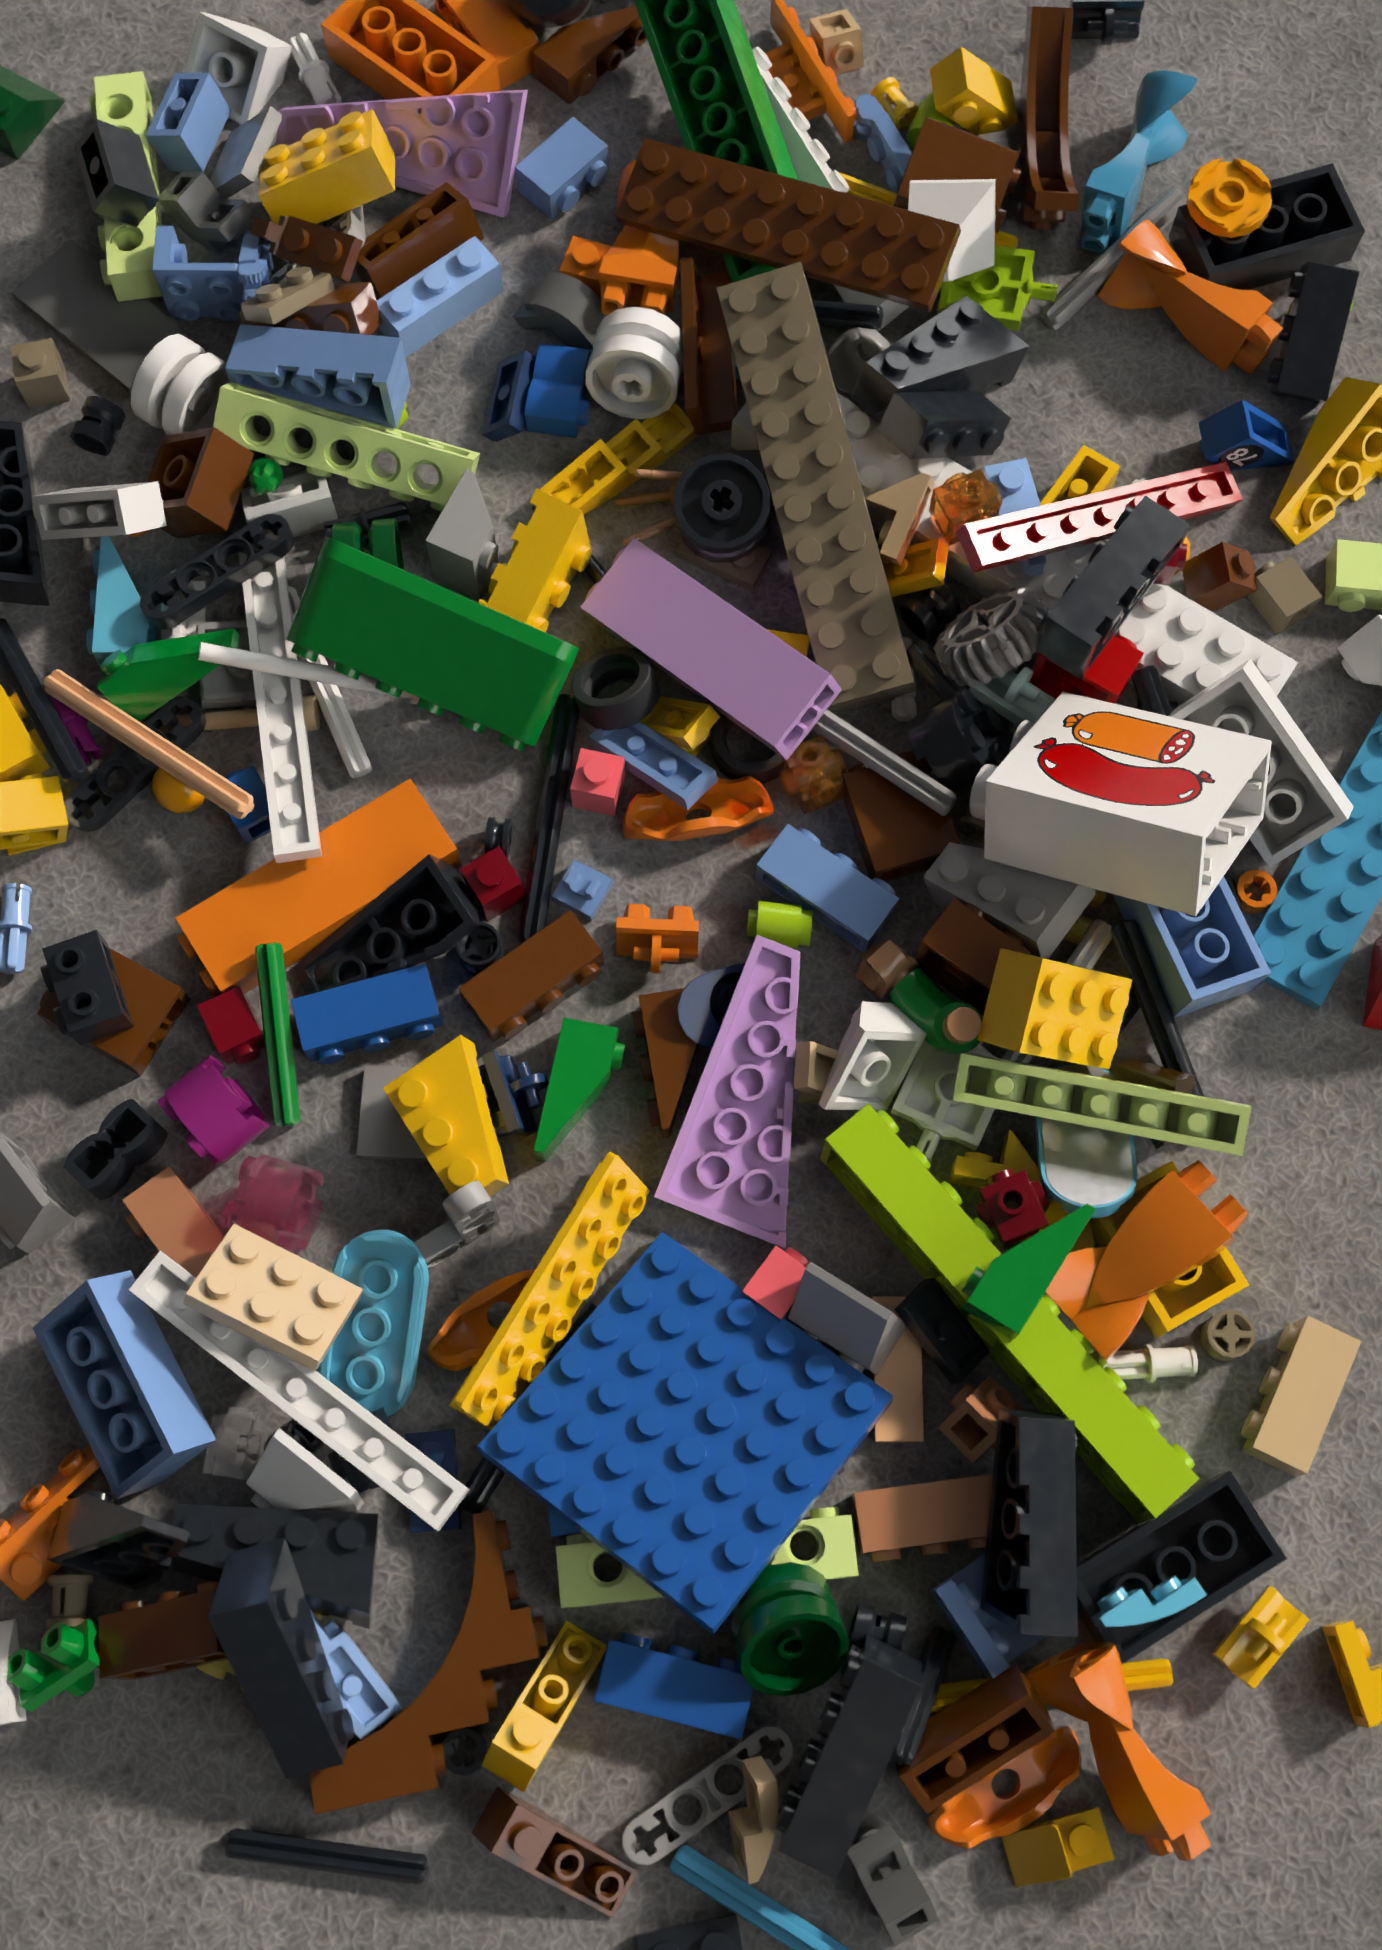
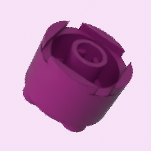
(214, 1110)

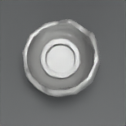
(851, 353)

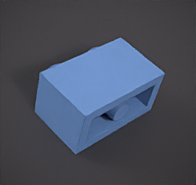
(188, 122)
(562, 168)

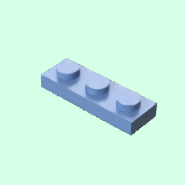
(658, 762)

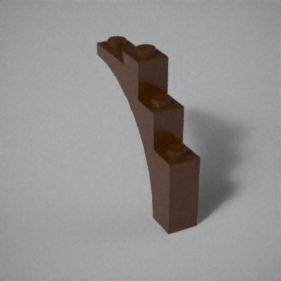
(1044, 145)
(492, 1635)

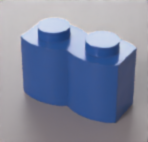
(558, 391)

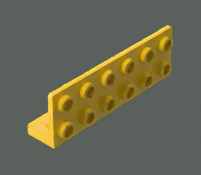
(553, 1293)

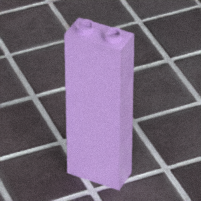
(711, 648)

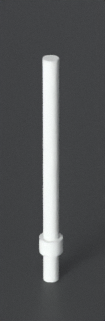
(289, 667)

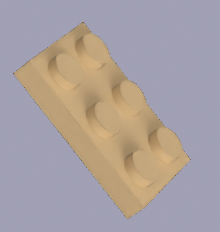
(273, 1297)

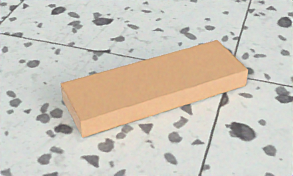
(903, 1379)

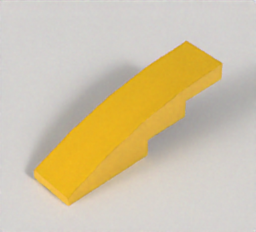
(610, 467)

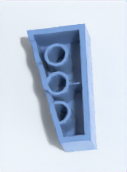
(325, 369)

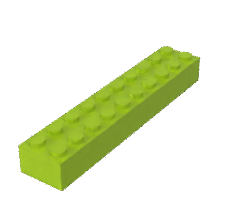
(1045, 1358)

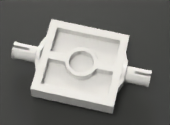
(929, 1101)

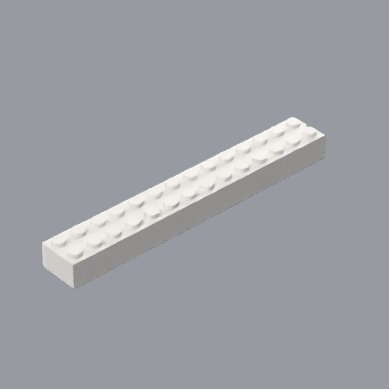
(1175, 633)

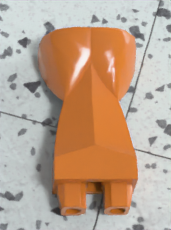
(638, 267)
(1214, 318)
(1154, 1246)
(1144, 1795)

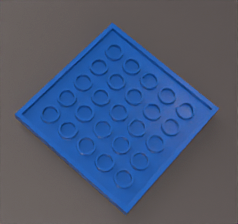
(686, 1430)

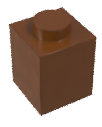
(1219, 576)

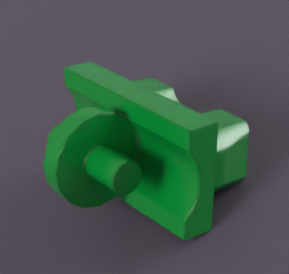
(61, 1665)

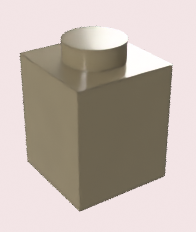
(39, 373)
(1283, 594)

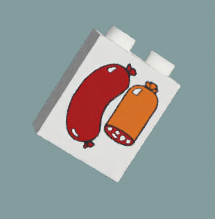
(1124, 801)

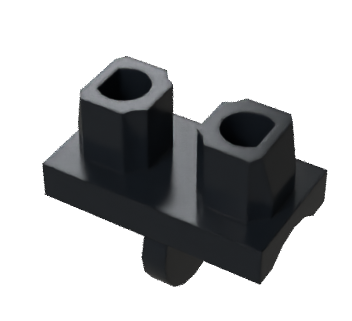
(1106, 19)

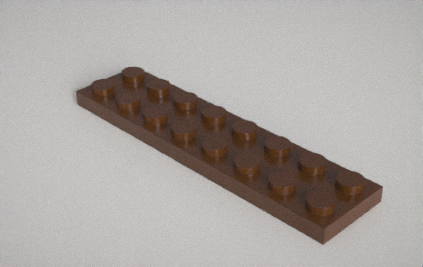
(788, 222)

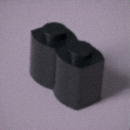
(108, 1158)

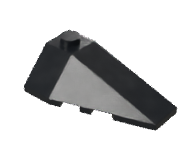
(400, 928)

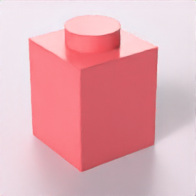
(598, 782)
(777, 1281)

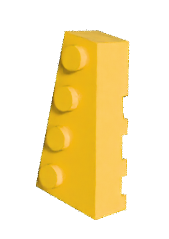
(541, 562)

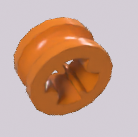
(1265, 881)

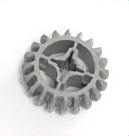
(991, 637)

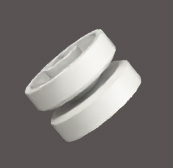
(636, 363)
(178, 386)

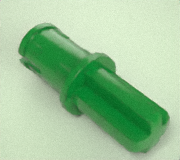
(265, 475)

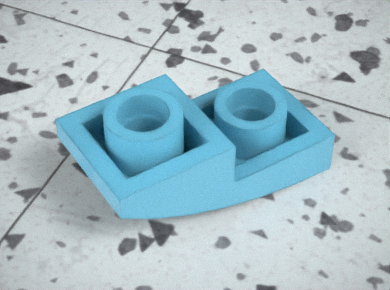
(1135, 1608)

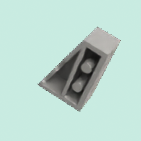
(1012, 898)

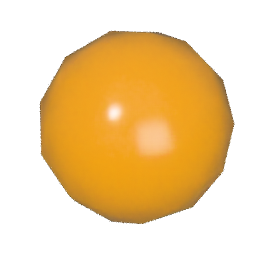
(174, 794)

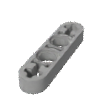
(703, 1788)

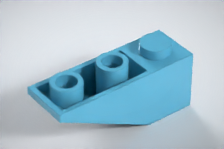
(116, 607)

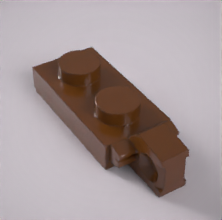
(310, 245)

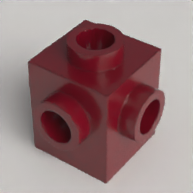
(1014, 1224)

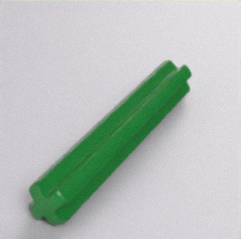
(277, 1034)

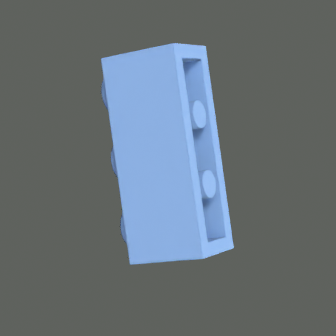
(441, 295)

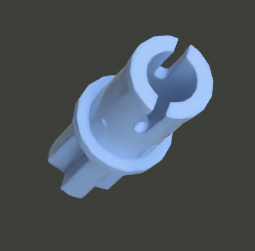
(14, 928)

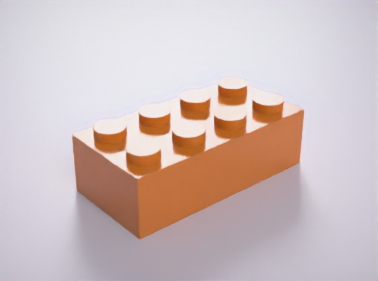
(406, 51)

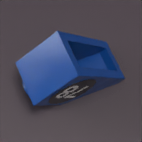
(1245, 438)

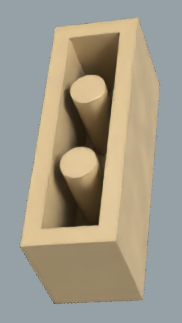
(1299, 1395)

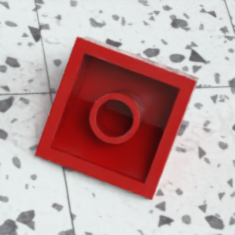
(1103, 681)

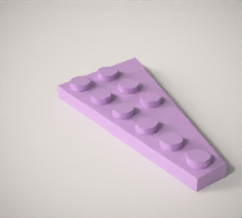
(437, 140)
(739, 1123)

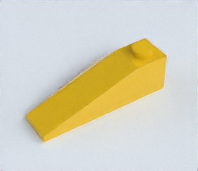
(1335, 460)

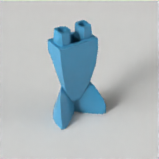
(1156, 136)

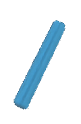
(749, 1902)

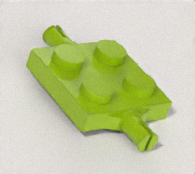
(1000, 289)

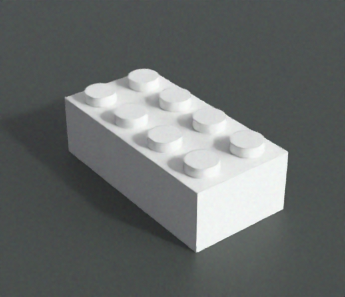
(1300, 791)

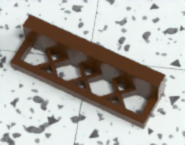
(706, 352)

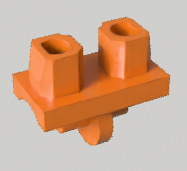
(657, 938)

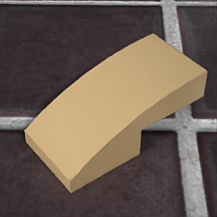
(754, 1825)

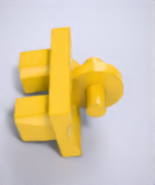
(1260, 1637)

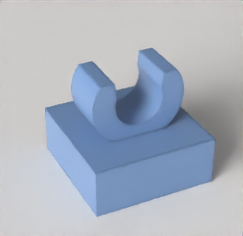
(582, 890)

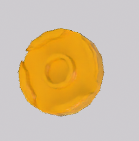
(1229, 197)

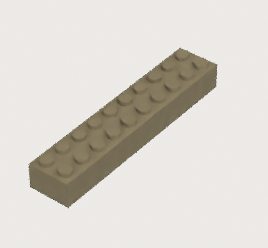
(816, 487)

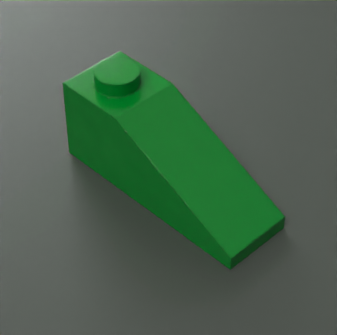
(157, 671)
(578, 1076)
(1018, 1278)

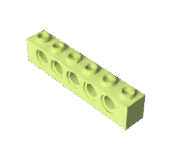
(129, 250)
(241, 403)
(1102, 1103)
(582, 1588)

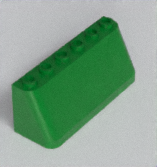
(430, 644)

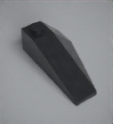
(114, 1541)

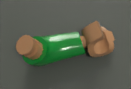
(949, 1024)

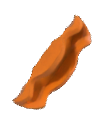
(729, 801)
(467, 1331)
(983, 1815)

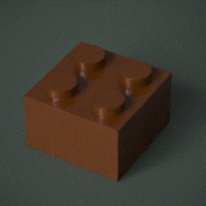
(200, 480)
(964, 952)

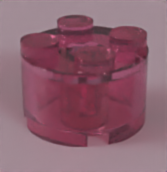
(276, 1201)

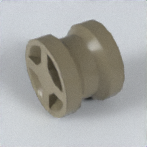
(1237, 1335)

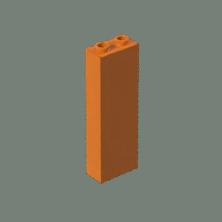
(312, 897)

